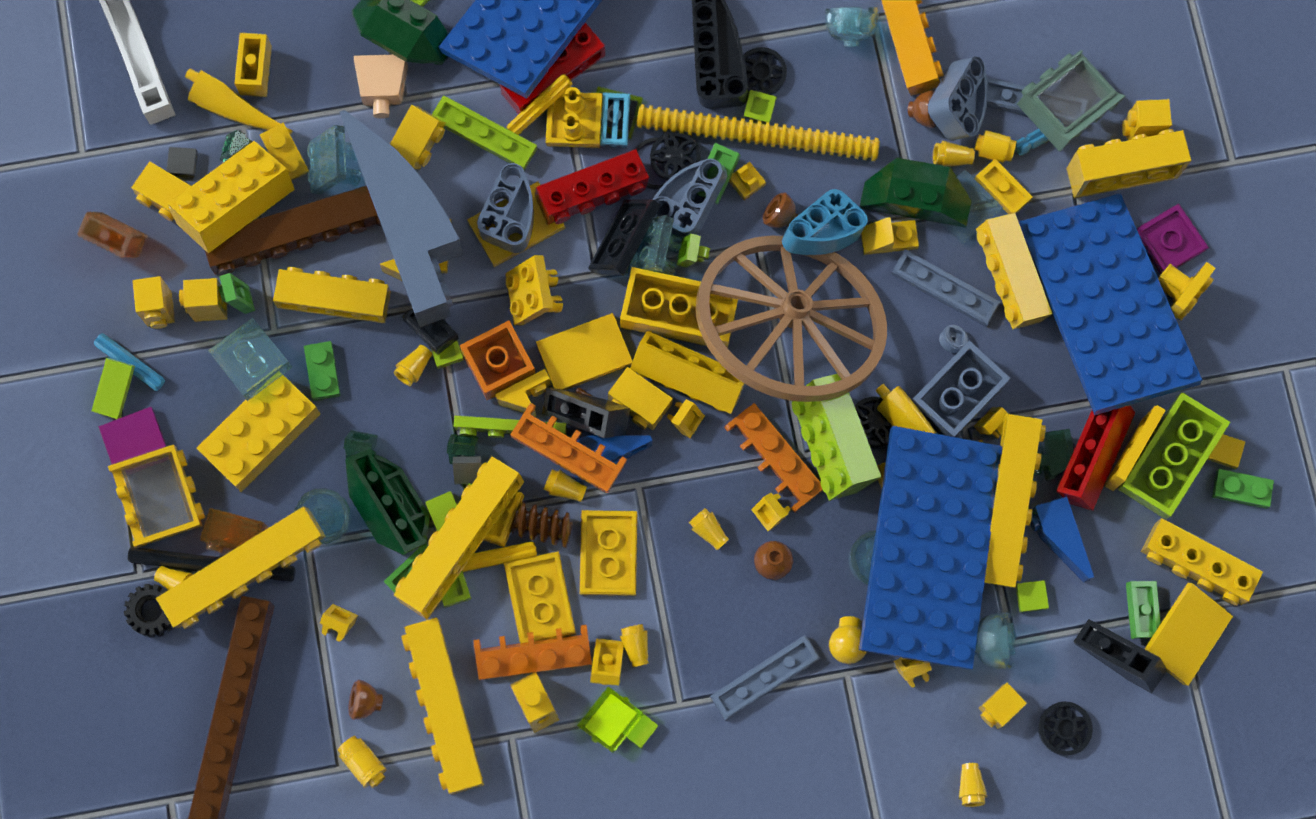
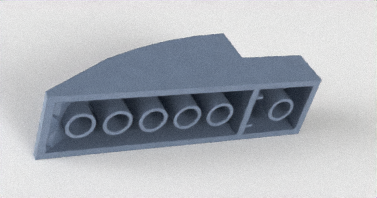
(411, 220)

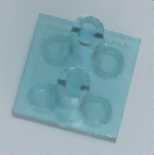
(328, 161)
(654, 247)

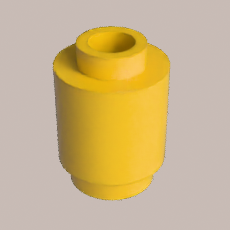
(995, 146)

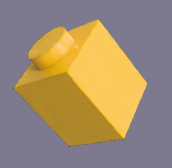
(1001, 706)

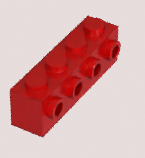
(577, 57)
(591, 187)
(1094, 456)

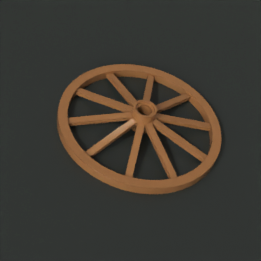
(794, 311)

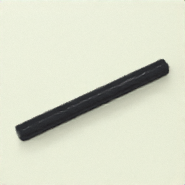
(192, 561)

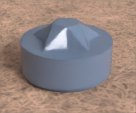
(953, 338)

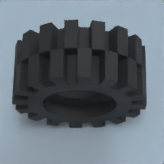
(134, 608)

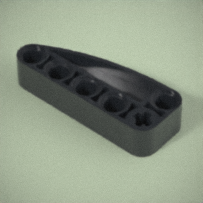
(723, 53)

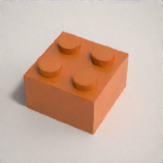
(497, 359)

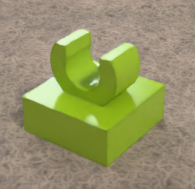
(691, 251)

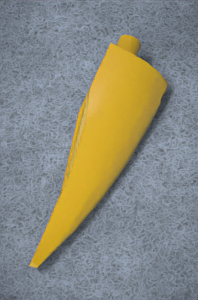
(223, 101)
(901, 410)

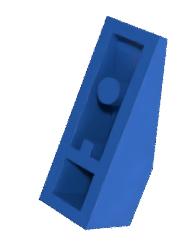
(616, 446)
(1060, 533)

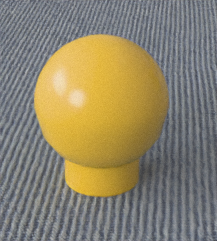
(846, 641)

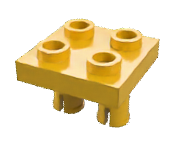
(575, 120)
(1184, 289)
(530, 290)

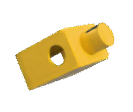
(534, 702)

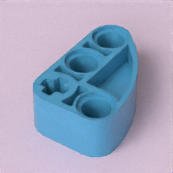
(831, 231)

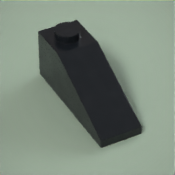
(586, 412)
(1121, 655)

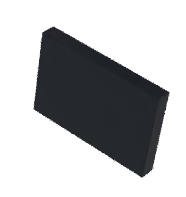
(624, 237)

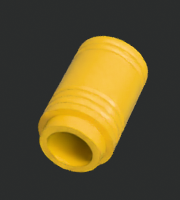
(362, 762)

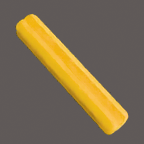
(539, 105)
(501, 556)

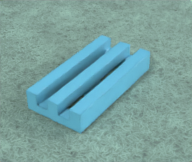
(614, 142)

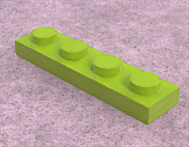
(484, 133)
(494, 426)

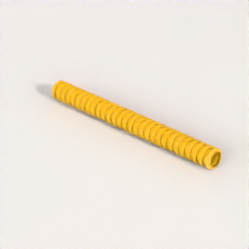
(758, 132)

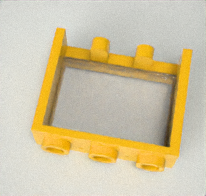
(157, 495)

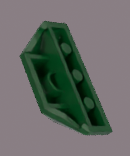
(402, 29)
(917, 192)
(387, 502)

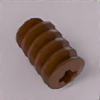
(543, 524)

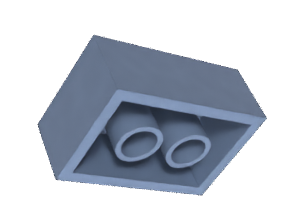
(960, 390)

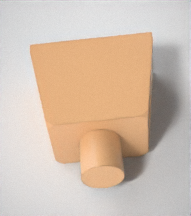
(381, 81)

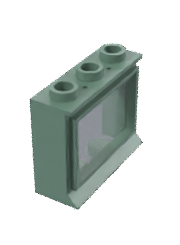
(1068, 99)

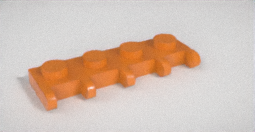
(566, 450)
(776, 455)
(532, 655)

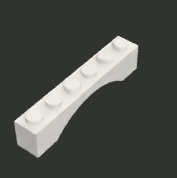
(138, 60)

